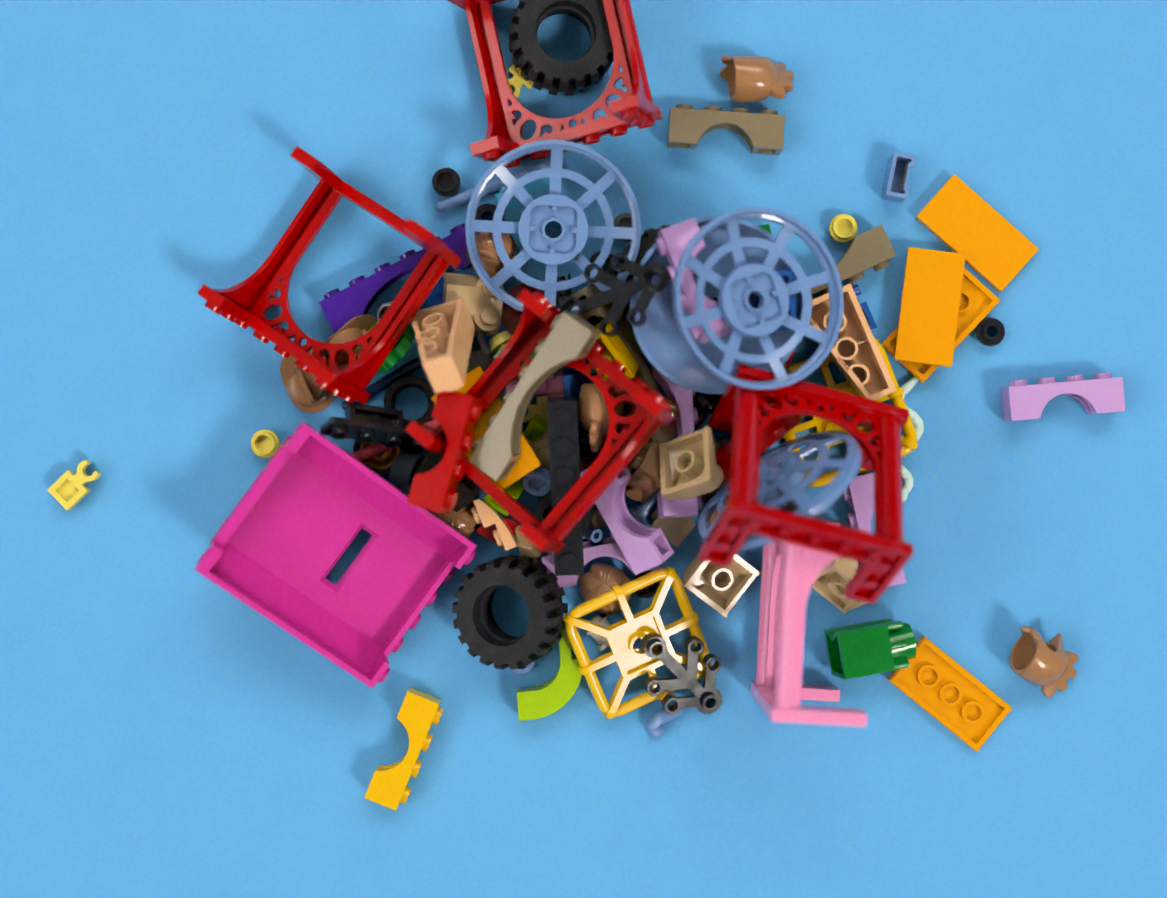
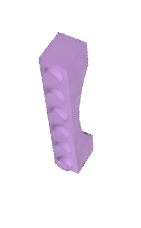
(684, 425)

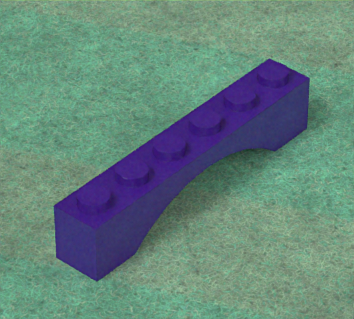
(363, 292)

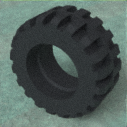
(552, 73)
(477, 621)

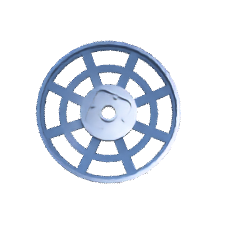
(546, 209)
(772, 294)
(782, 476)

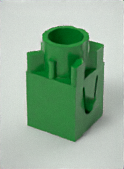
(869, 648)

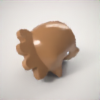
(755, 78)
(593, 413)
(1042, 662)

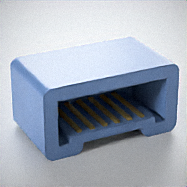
(897, 176)

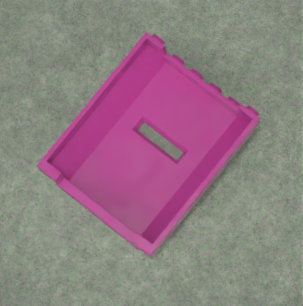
(298, 526)

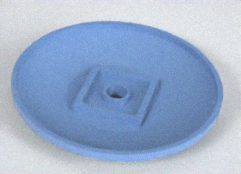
(661, 337)

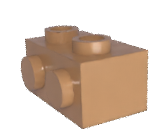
(644, 473)

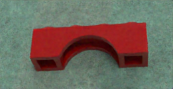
(437, 487)

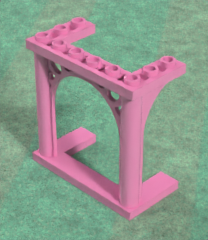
(785, 585)

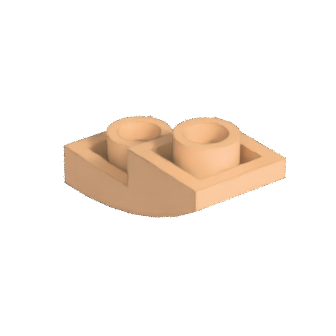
(488, 516)

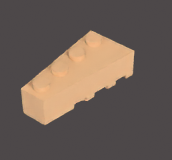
(445, 343)
(855, 347)

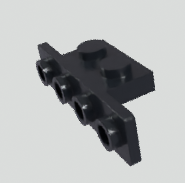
(371, 425)

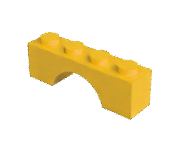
(390, 782)

